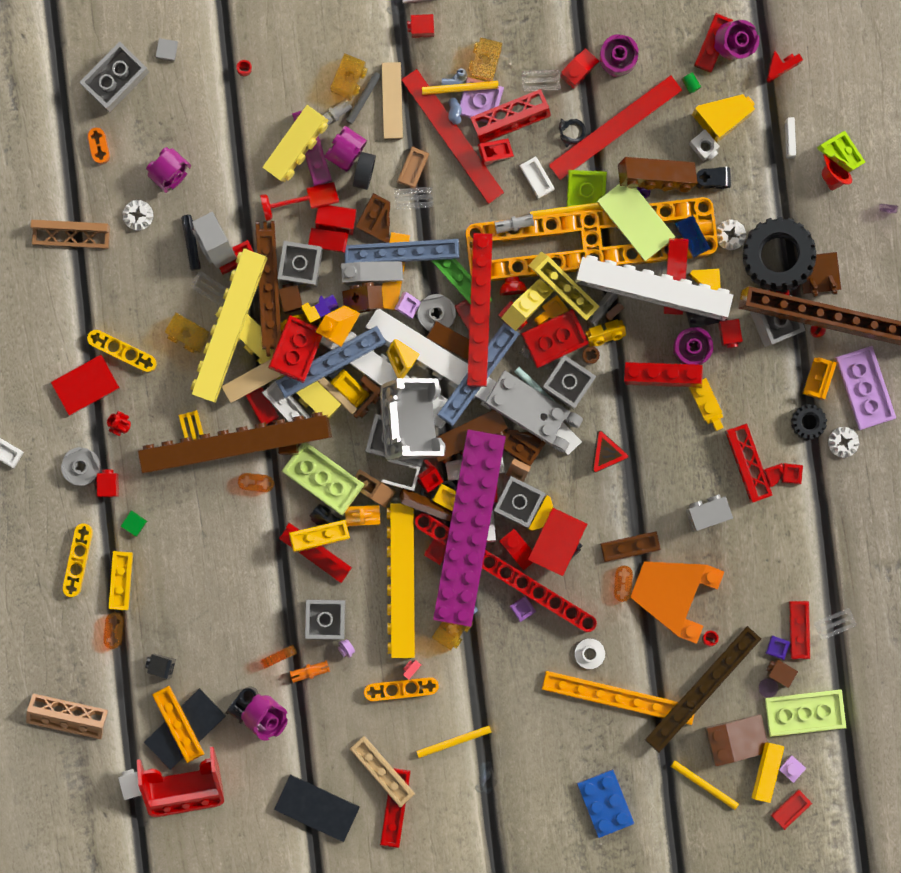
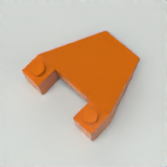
(668, 592)

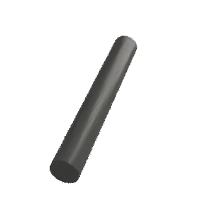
(363, 98)

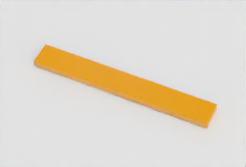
(608, 695)

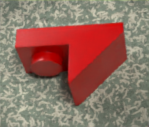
(778, 68)
(495, 151)

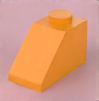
(338, 324)

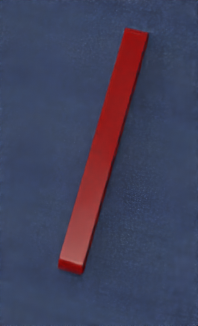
(512, 579)

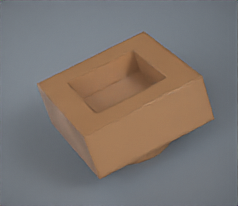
(518, 470)

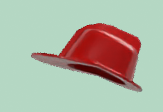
(835, 175)

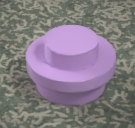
(346, 648)

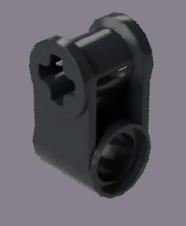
(716, 178)
(240, 704)

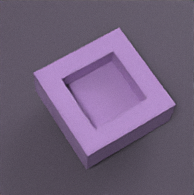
(407, 305)
(792, 768)

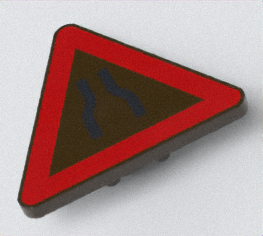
(606, 453)

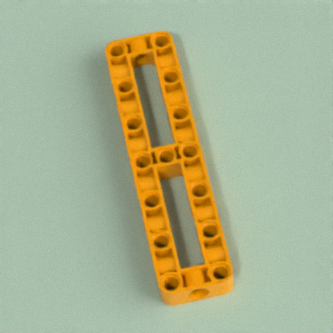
(575, 223)

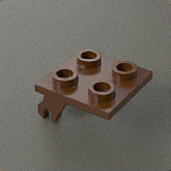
(824, 275)

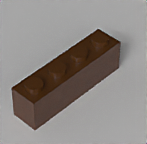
(657, 174)
(455, 439)

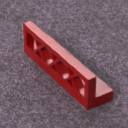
(513, 122)
(742, 465)
(320, 557)

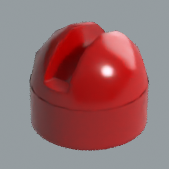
(244, 65)
(820, 334)
(711, 635)

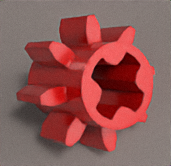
(118, 423)

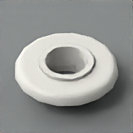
(587, 663)

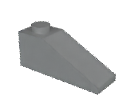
(375, 272)

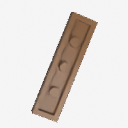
(70, 227)
(65, 720)

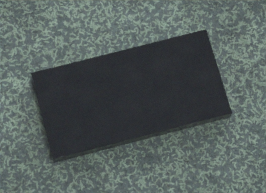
(202, 716)
(317, 808)

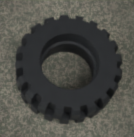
(774, 229)

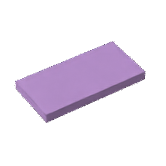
(865, 388)

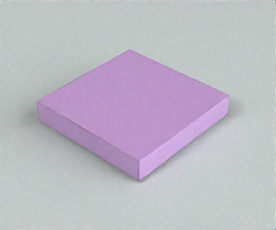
(479, 100)

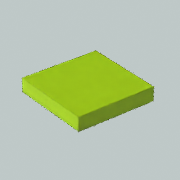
(585, 186)

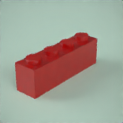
(663, 374)

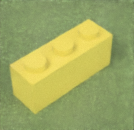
(527, 304)

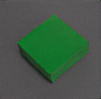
(134, 523)

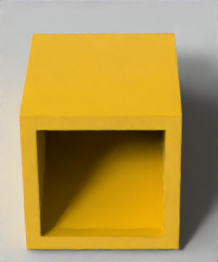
(723, 115)

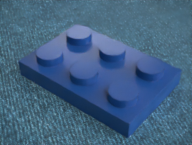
(605, 803)

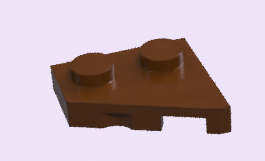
(376, 218)
(523, 446)

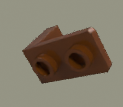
(368, 385)

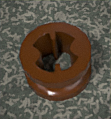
(589, 349)

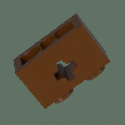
(363, 298)

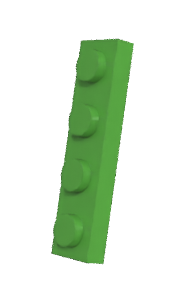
(456, 275)

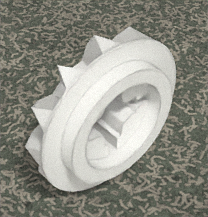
(142, 222)
(722, 237)
(835, 438)

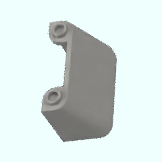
(410, 419)

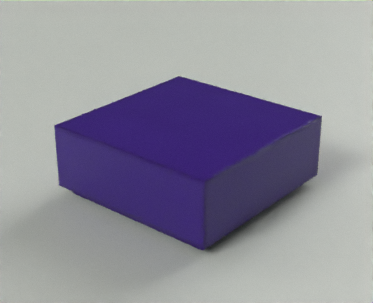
(777, 647)

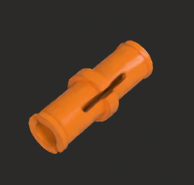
(310, 671)

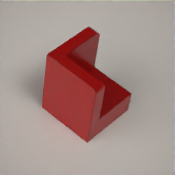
(430, 477)

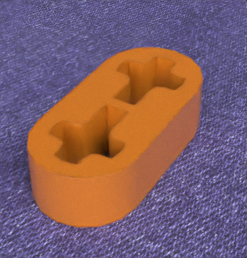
(94, 146)

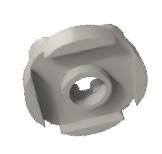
(443, 304)
(71, 461)

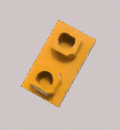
(363, 515)

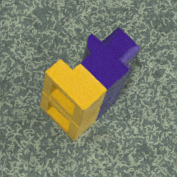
(317, 312)

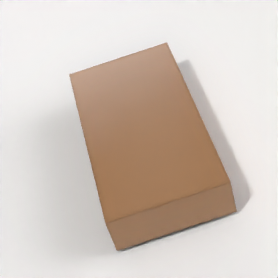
(413, 167)

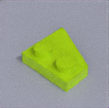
(842, 151)

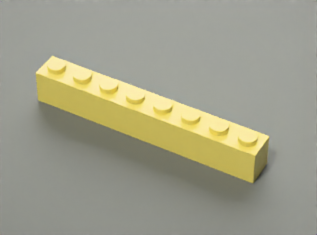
(229, 325)
(314, 395)

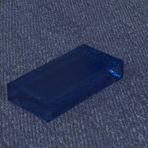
(690, 230)

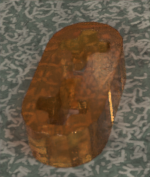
(254, 487)
(618, 581)
(118, 630)
(278, 656)

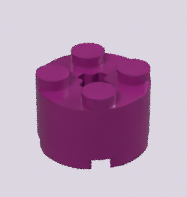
(736, 40)
(619, 44)
(345, 149)
(168, 169)
(689, 336)
(265, 717)

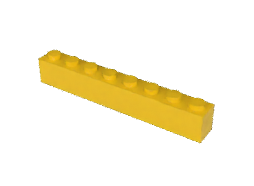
(402, 581)

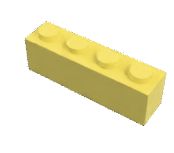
(296, 143)
(563, 285)

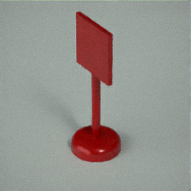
(317, 195)

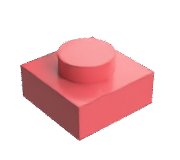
(411, 668)

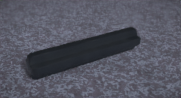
(191, 244)

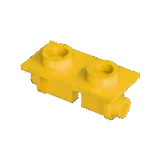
(614, 331)

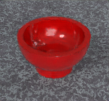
(512, 286)

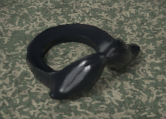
(567, 140)

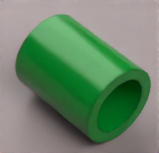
(691, 83)

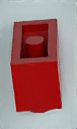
(579, 68)
(517, 548)

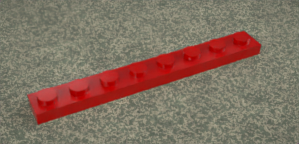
(480, 309)

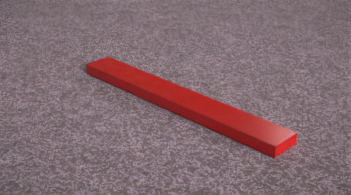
(615, 127)
(453, 137)

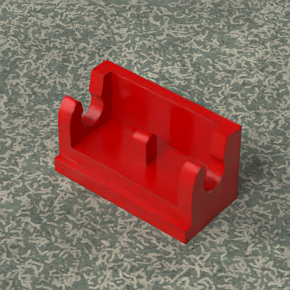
(336, 219)

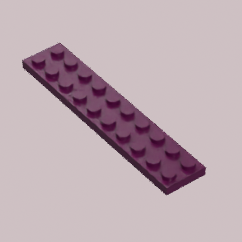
(469, 528)

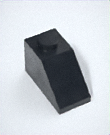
(160, 666)

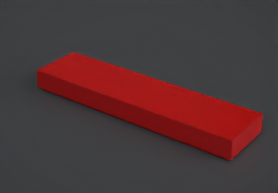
(676, 265)
(394, 817)

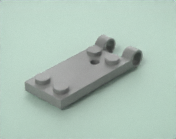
(525, 405)

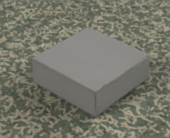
(166, 49)

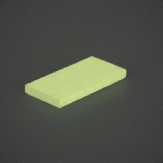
(636, 220)
(323, 478)
(805, 713)

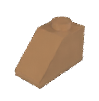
(375, 489)

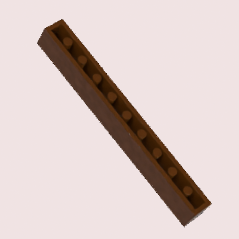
(820, 315)
(235, 443)

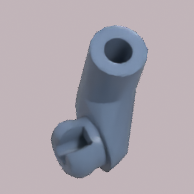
(459, 78)
(455, 111)

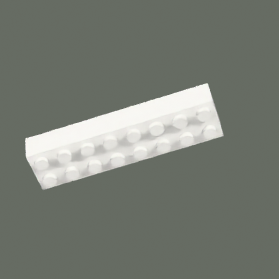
(654, 288)

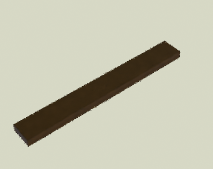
(702, 689)

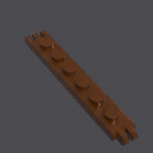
(268, 287)

